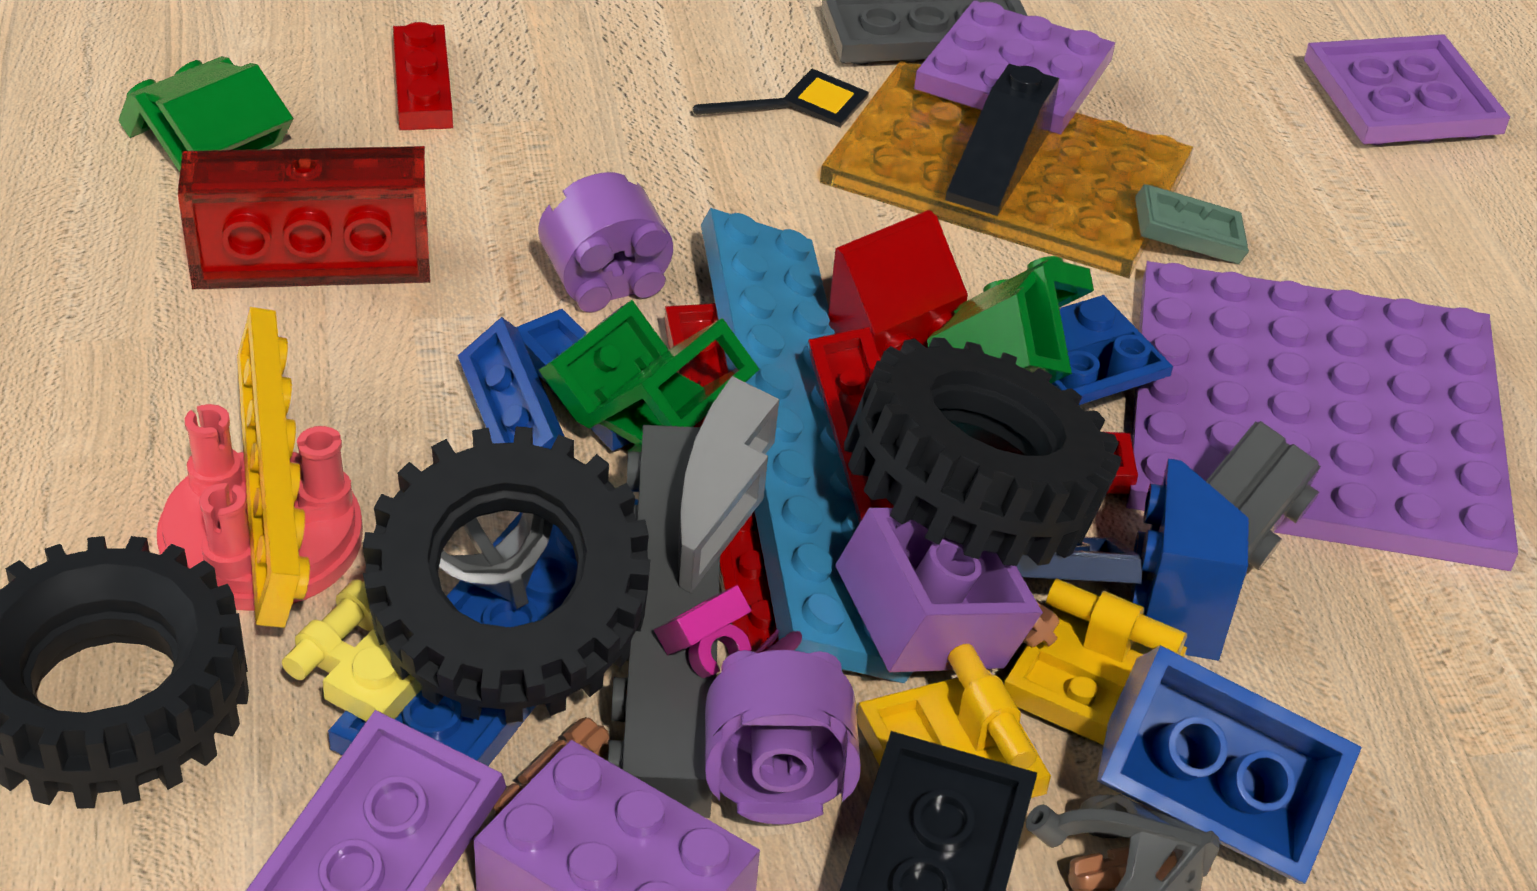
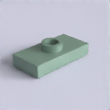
(1191, 224)

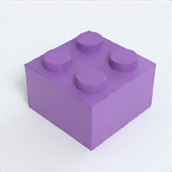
(931, 597)

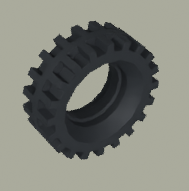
(981, 451)
(100, 601)
(499, 663)

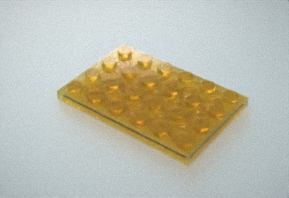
(1067, 204)

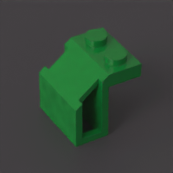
(208, 109)
(1022, 316)
(630, 379)

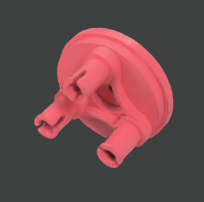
(211, 511)

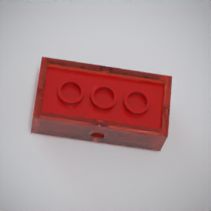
(305, 217)

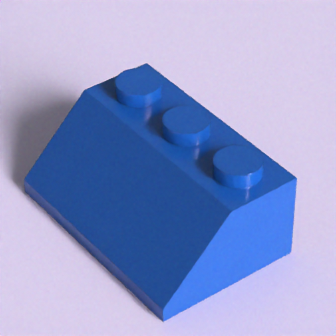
(1226, 762)

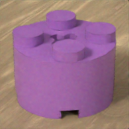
(606, 241)
(781, 734)

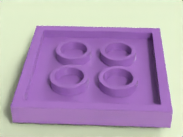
(991, 38)
(1405, 89)

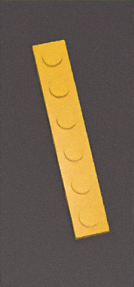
(270, 477)

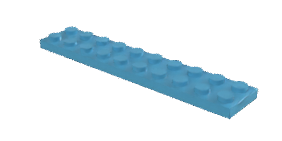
(774, 303)

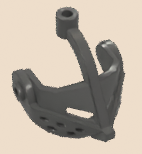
(508, 565)
(1151, 840)

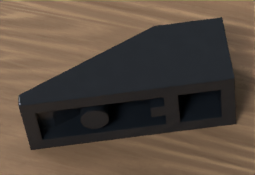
(1004, 139)

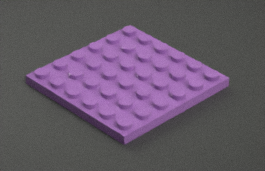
(1372, 387)

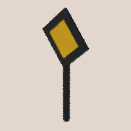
(814, 95)

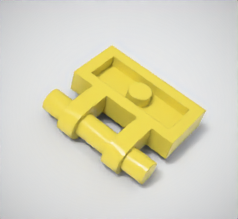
(358, 676)

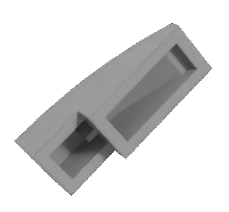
(724, 476)

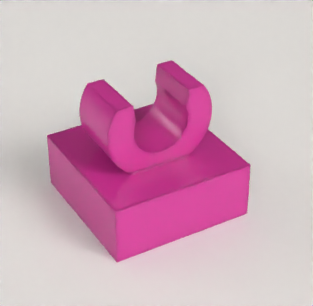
(704, 625)

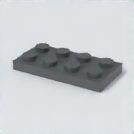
(894, 28)

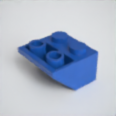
(1106, 351)
(1191, 559)

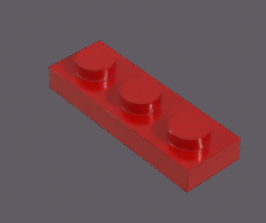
(422, 77)

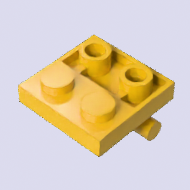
(1090, 661)
(959, 713)

